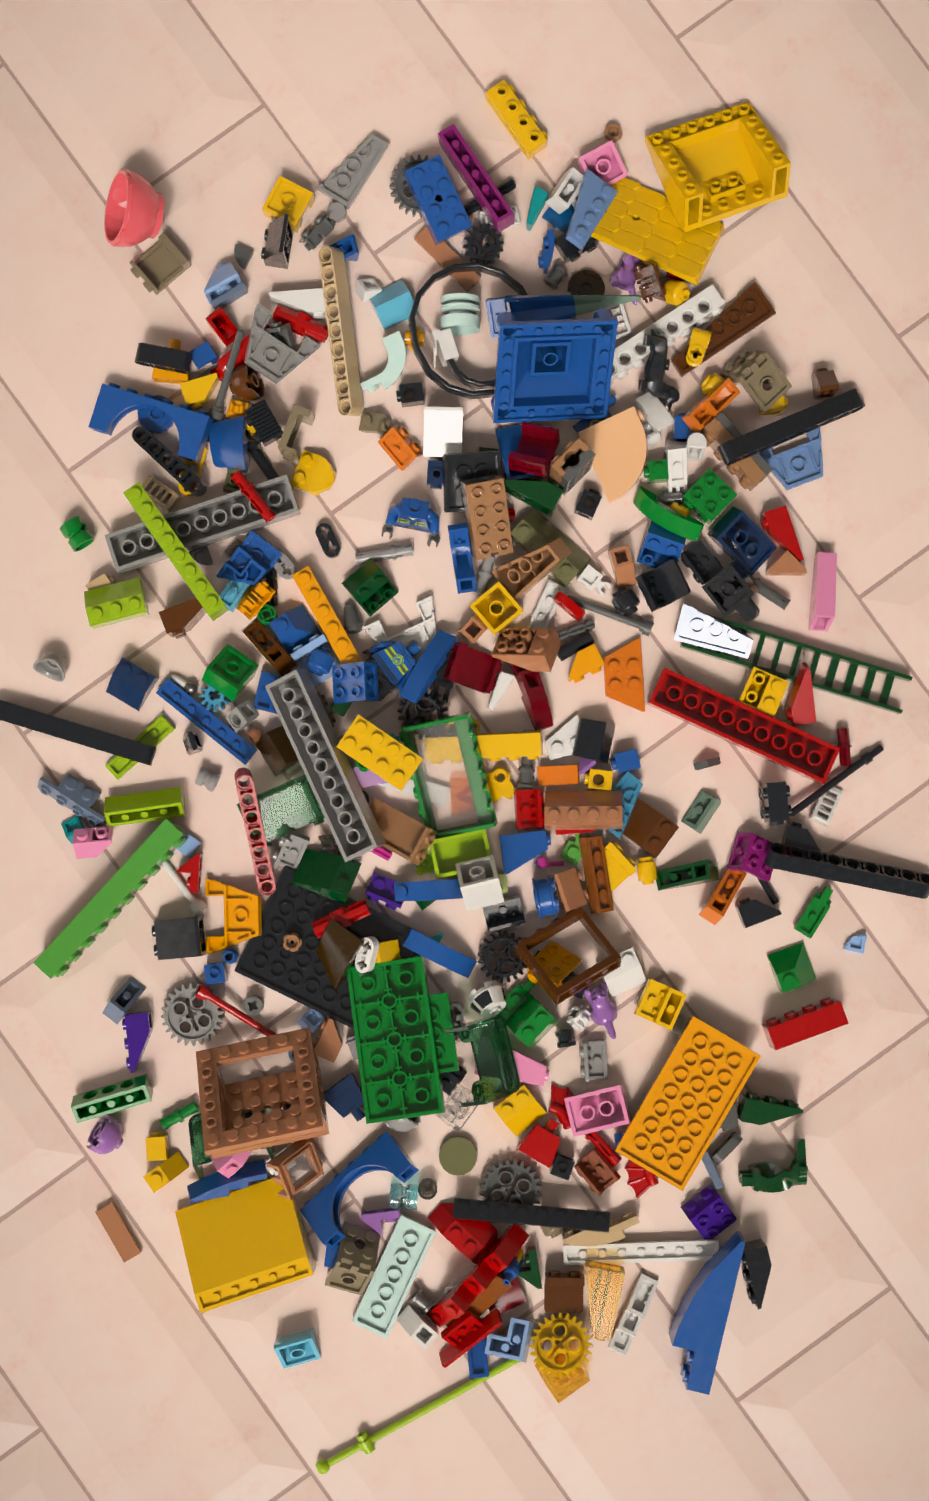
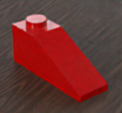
(780, 529)
(801, 700)

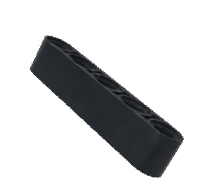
(163, 455)

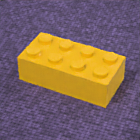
(380, 752)

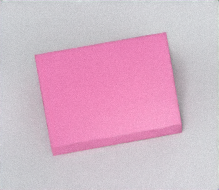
(604, 163)

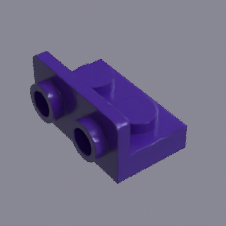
(383, 889)

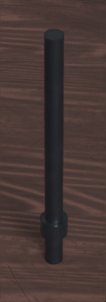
(865, 759)

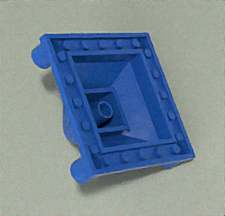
(553, 368)

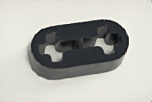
(332, 538)

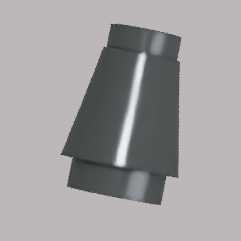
(352, 621)

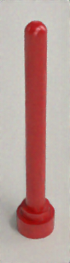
(204, 992)

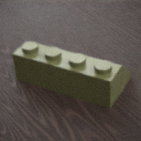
(537, 531)

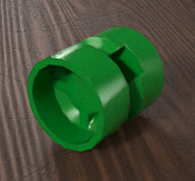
(78, 536)

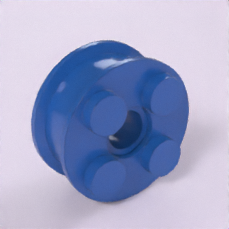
(544, 899)

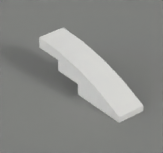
(633, 1314)

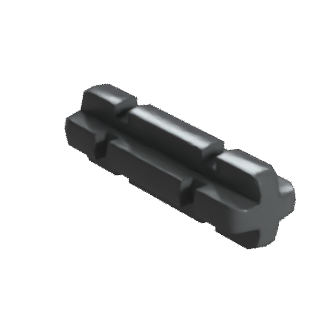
(576, 629)

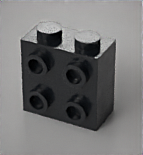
(775, 803)

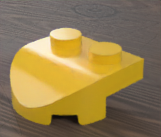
(313, 474)

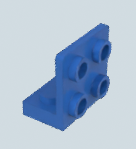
(355, 682)

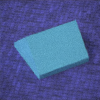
(393, 304)
(297, 1348)

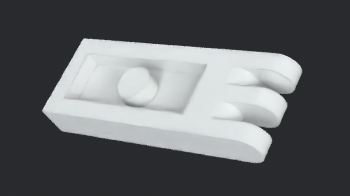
(677, 468)

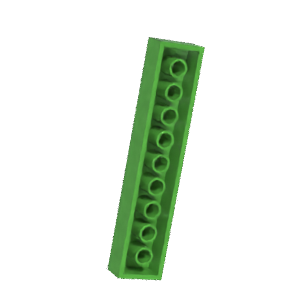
(111, 898)

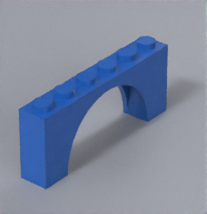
(117, 403)
(324, 1208)

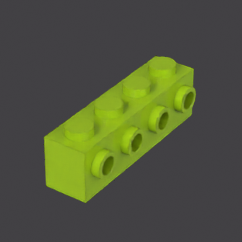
(144, 806)

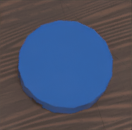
(158, 422)

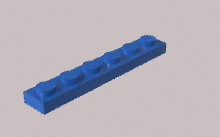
(206, 721)

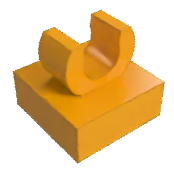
(236, 409)

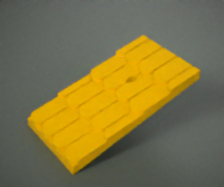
(646, 228)

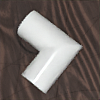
(695, 446)

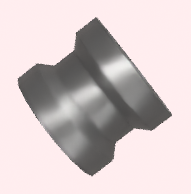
(255, 1002)

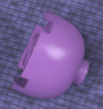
(105, 1136)

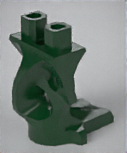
(771, 1178)

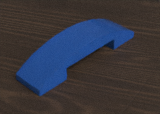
(439, 953)

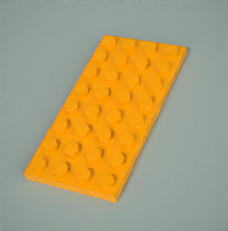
(687, 1103)

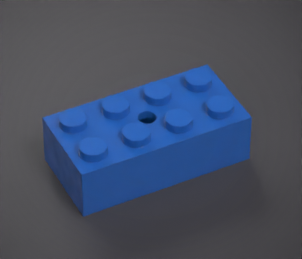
(442, 218)

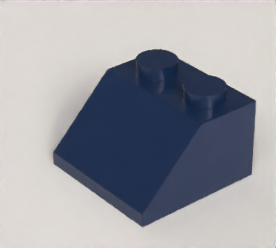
(131, 684)

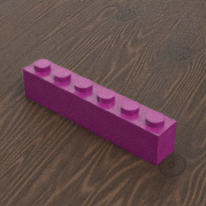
(476, 178)

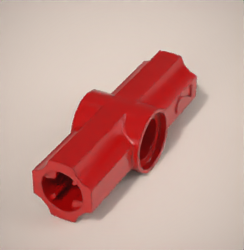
(301, 323)
(344, 916)

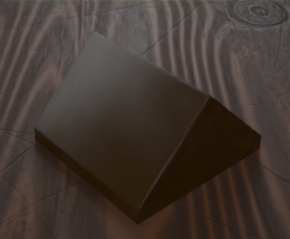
(277, 750)

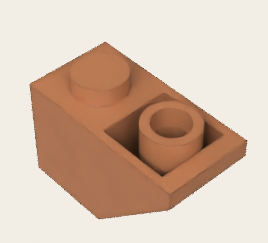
(622, 566)
(472, 629)
(330, 1042)

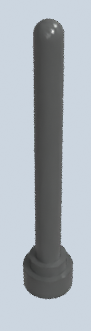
(217, 411)
(644, 626)

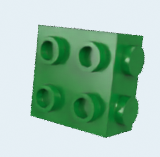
(708, 497)

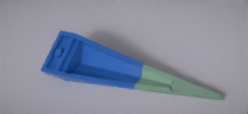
(549, 306)

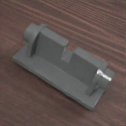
(322, 226)

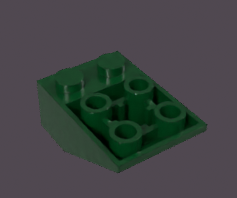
(765, 1110)

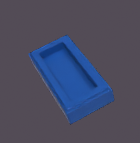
(478, 1360)

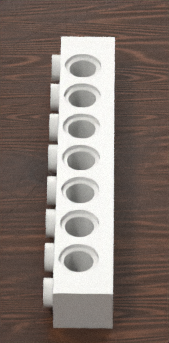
(707, 297)

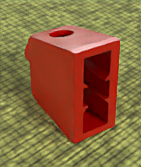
(541, 1142)

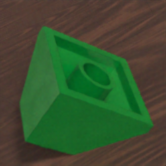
(791, 967)

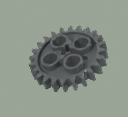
(399, 186)
(494, 1183)

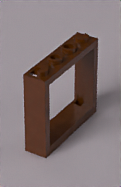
(584, 979)

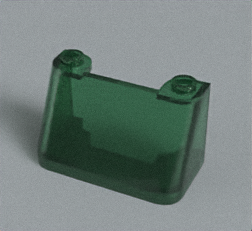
(286, 808)

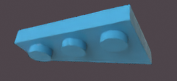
(630, 790)

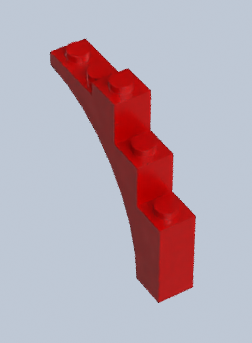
(480, 1277)

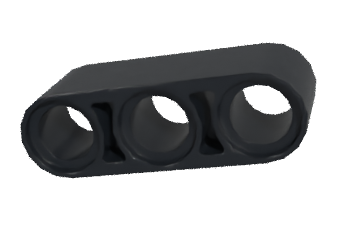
(163, 358)

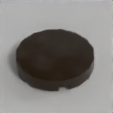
(586, 283)

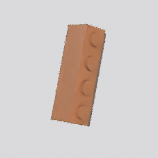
(583, 810)

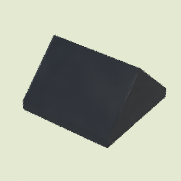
(593, 740)

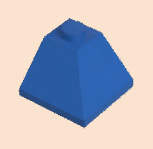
(294, 628)

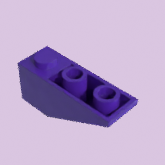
(138, 1031)

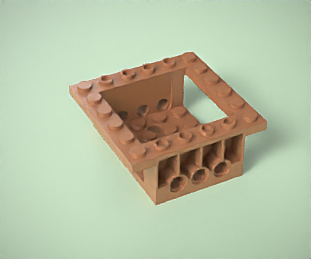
(225, 1104)

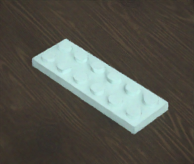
(394, 1276)

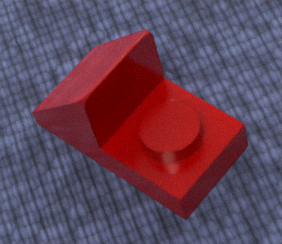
(194, 867)

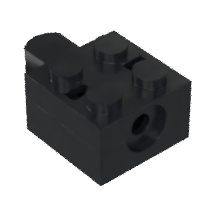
(733, 591)

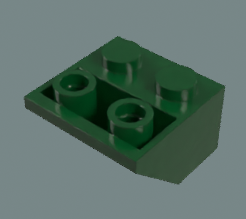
(370, 587)

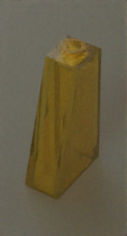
(604, 1293)

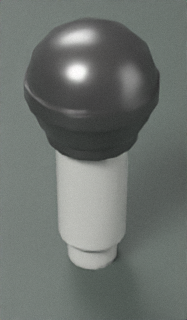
(190, 687)

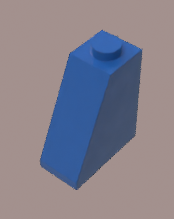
(522, 847)

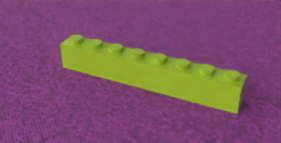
(175, 551)

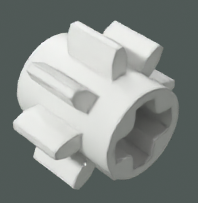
(578, 1017)

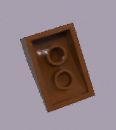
(182, 617)
(649, 828)

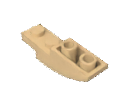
(592, 1238)

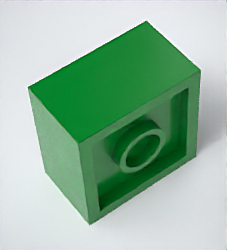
(230, 672)

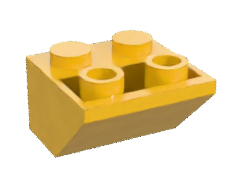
(763, 691)

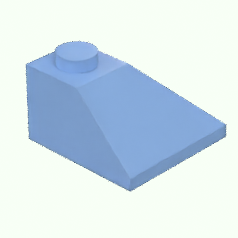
(221, 280)

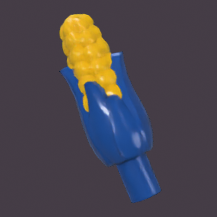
(513, 1268)

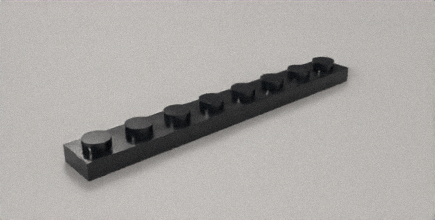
(531, 1215)

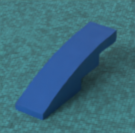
(427, 666)
(218, 1185)

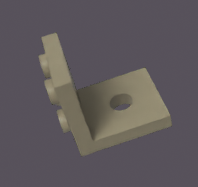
(751, 370)
(354, 1265)

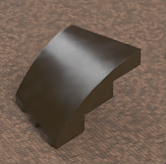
(338, 951)

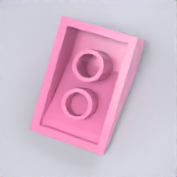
(598, 1110)

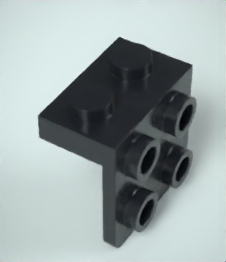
(663, 585)

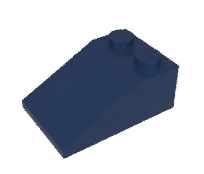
(742, 540)

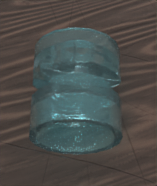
(403, 1196)

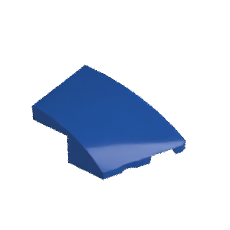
(229, 444)
(251, 560)

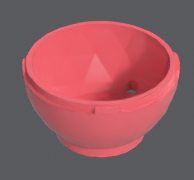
(132, 210)

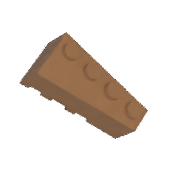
(527, 570)

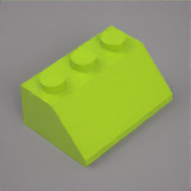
(115, 603)

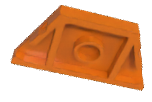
(625, 676)

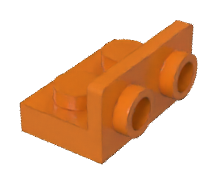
(400, 447)

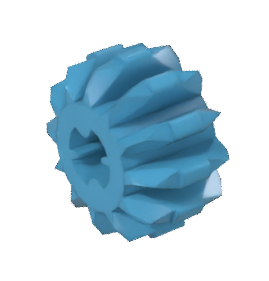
(208, 699)

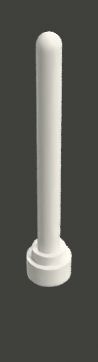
(196, 904)

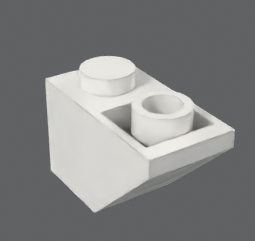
(417, 1326)

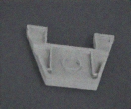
(269, 354)

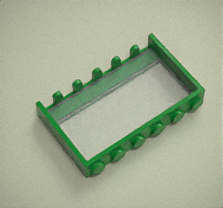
(452, 776)

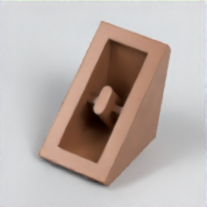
(786, 566)

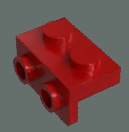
(529, 808)

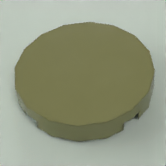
(458, 1155)

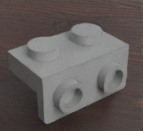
(291, 850)
(594, 1060)

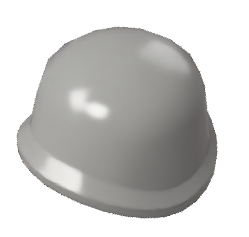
(51, 666)

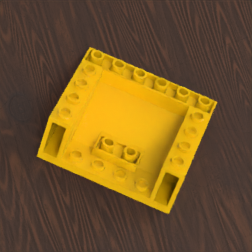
(719, 166)
(244, 1244)

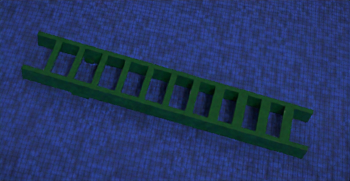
(836, 658)

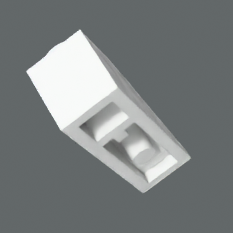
(306, 301)

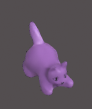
(624, 276)
(603, 1010)

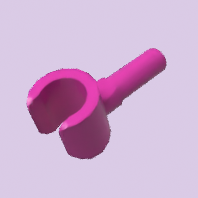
(542, 863)

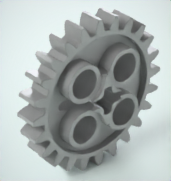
(175, 1019)

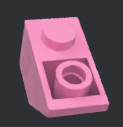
(91, 841)

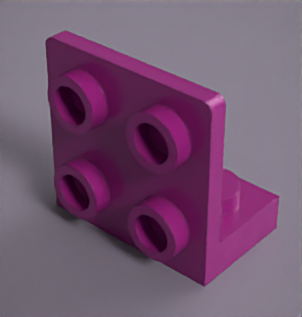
(749, 855)

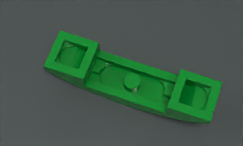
(666, 517)

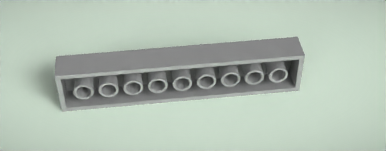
(203, 524)
(325, 764)

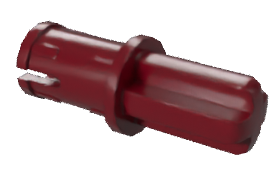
(844, 744)

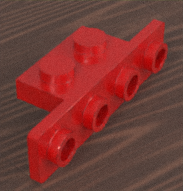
(466, 1333)

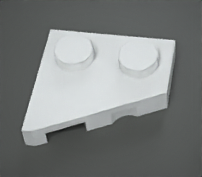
(563, 741)

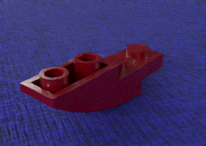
(533, 697)

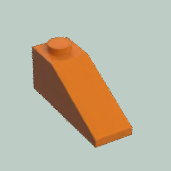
(722, 896)

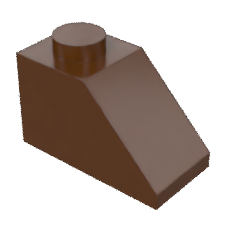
(824, 383)

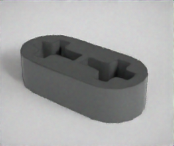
(726, 1147)

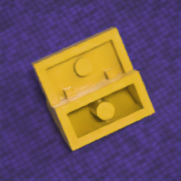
(660, 1004)

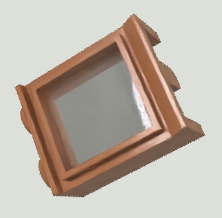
(296, 1167)

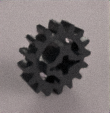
(492, 247)

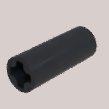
(575, 645)

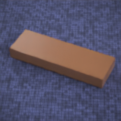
(118, 1231)

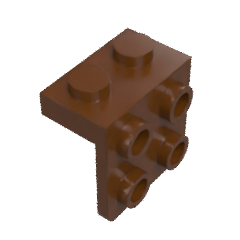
(563, 1292)

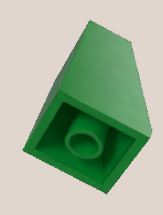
(531, 1022)

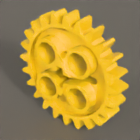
(548, 1333)

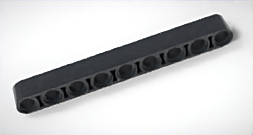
(790, 427)
(77, 733)
(848, 870)

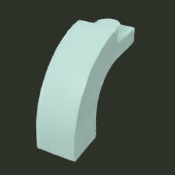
(396, 361)

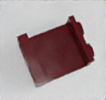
(535, 449)
(472, 668)

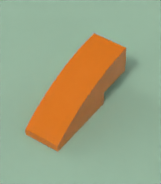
(711, 405)

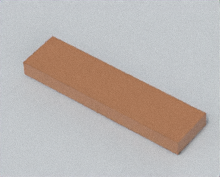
(446, 257)

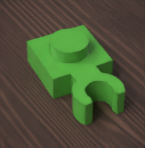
(572, 851)

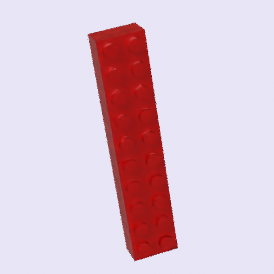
(743, 726)

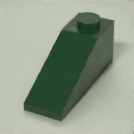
(687, 875)

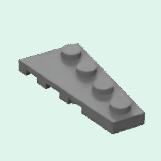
(354, 172)

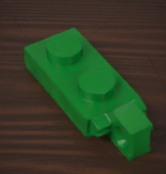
(814, 913)
(515, 999)

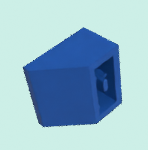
(660, 546)

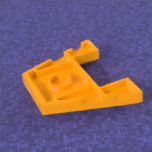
(241, 915)

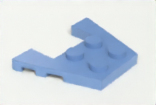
(797, 464)

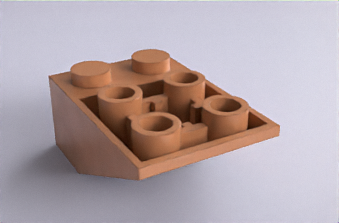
(528, 648)

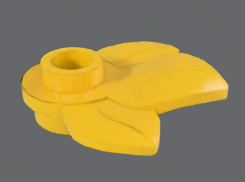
(500, 788)

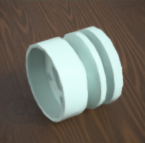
(460, 313)

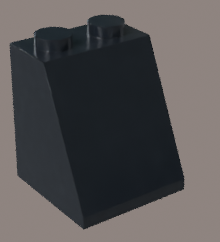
(179, 938)

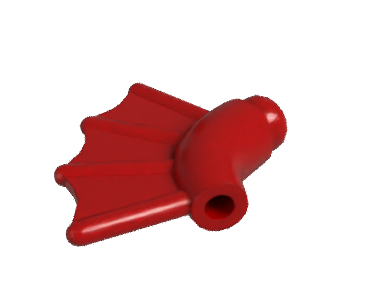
(558, 1104)
(640, 1178)

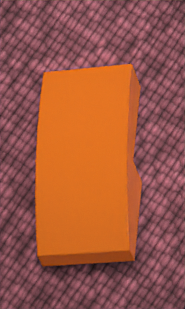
(558, 774)

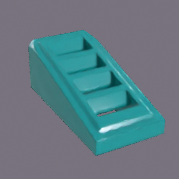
(537, 203)

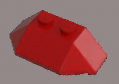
(468, 1236)

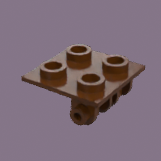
(651, 275)

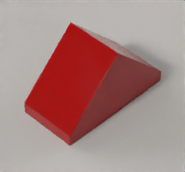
(222, 326)

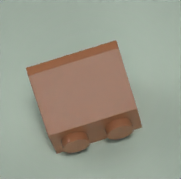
(570, 889)

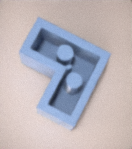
(516, 1343)

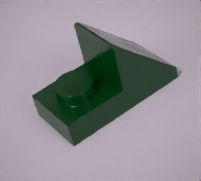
(531, 1274)

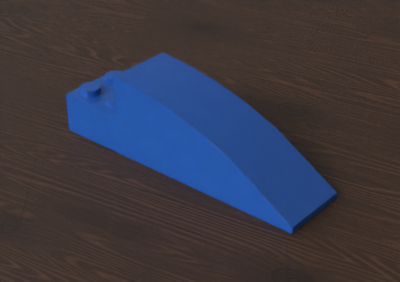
(704, 1314)

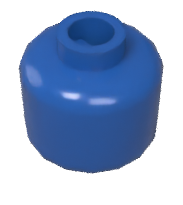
(320, 661)

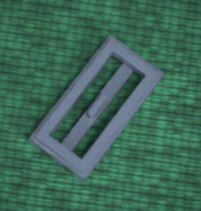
(229, 296)
(712, 1171)

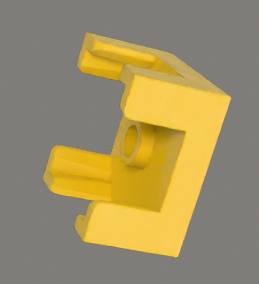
(288, 199)

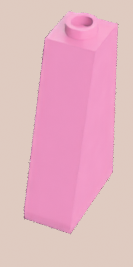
(823, 591)
(529, 1069)

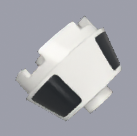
(488, 1000)

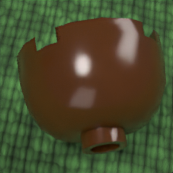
(245, 383)

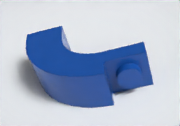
(462, 558)
(427, 890)

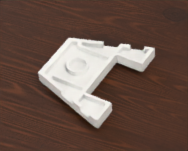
(420, 633)

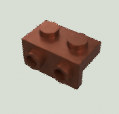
(596, 1171)

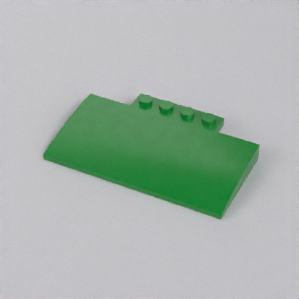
(401, 1040)

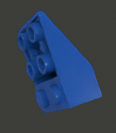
(508, 441)

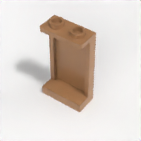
(402, 833)

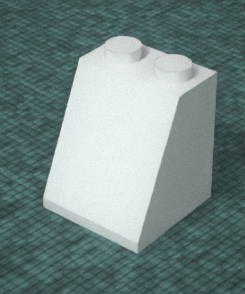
(442, 431)
(479, 883)

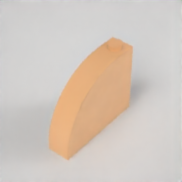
(619, 451)

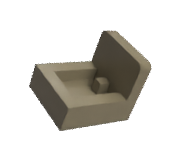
(374, 423)

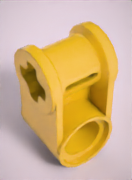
(698, 344)

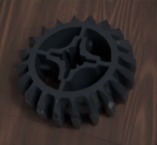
(436, 705)
(510, 940)

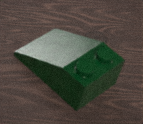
(537, 494)
(326, 874)

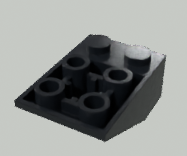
(757, 1270)

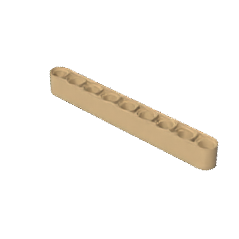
(340, 331)

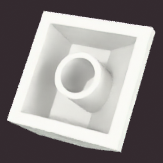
(627, 975)

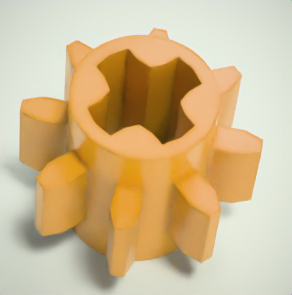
(420, 336)

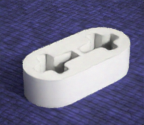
(367, 954)

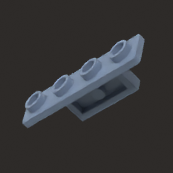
(74, 796)

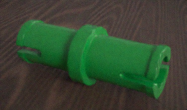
(179, 1115)

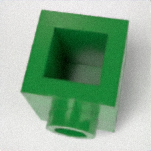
(656, 471)

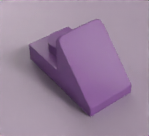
(375, 1217)

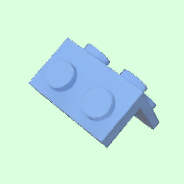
(302, 653)

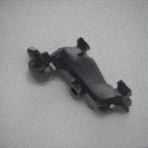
(655, 370)

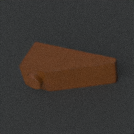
(269, 647)

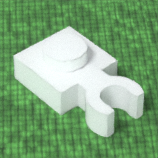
(591, 579)

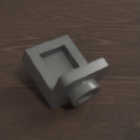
(282, 332)

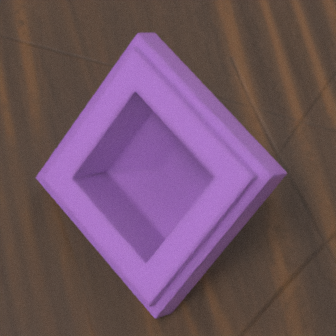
(585, 765)

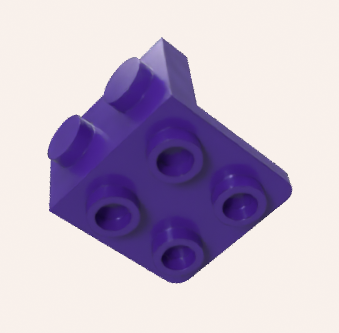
(708, 1212)

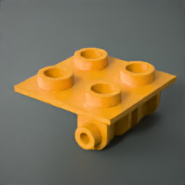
(255, 599)

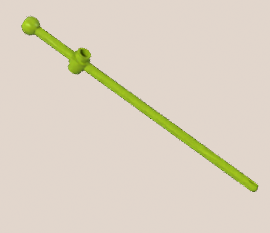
(366, 1442)

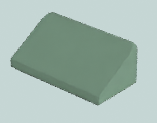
(701, 811)

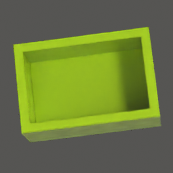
(457, 849)

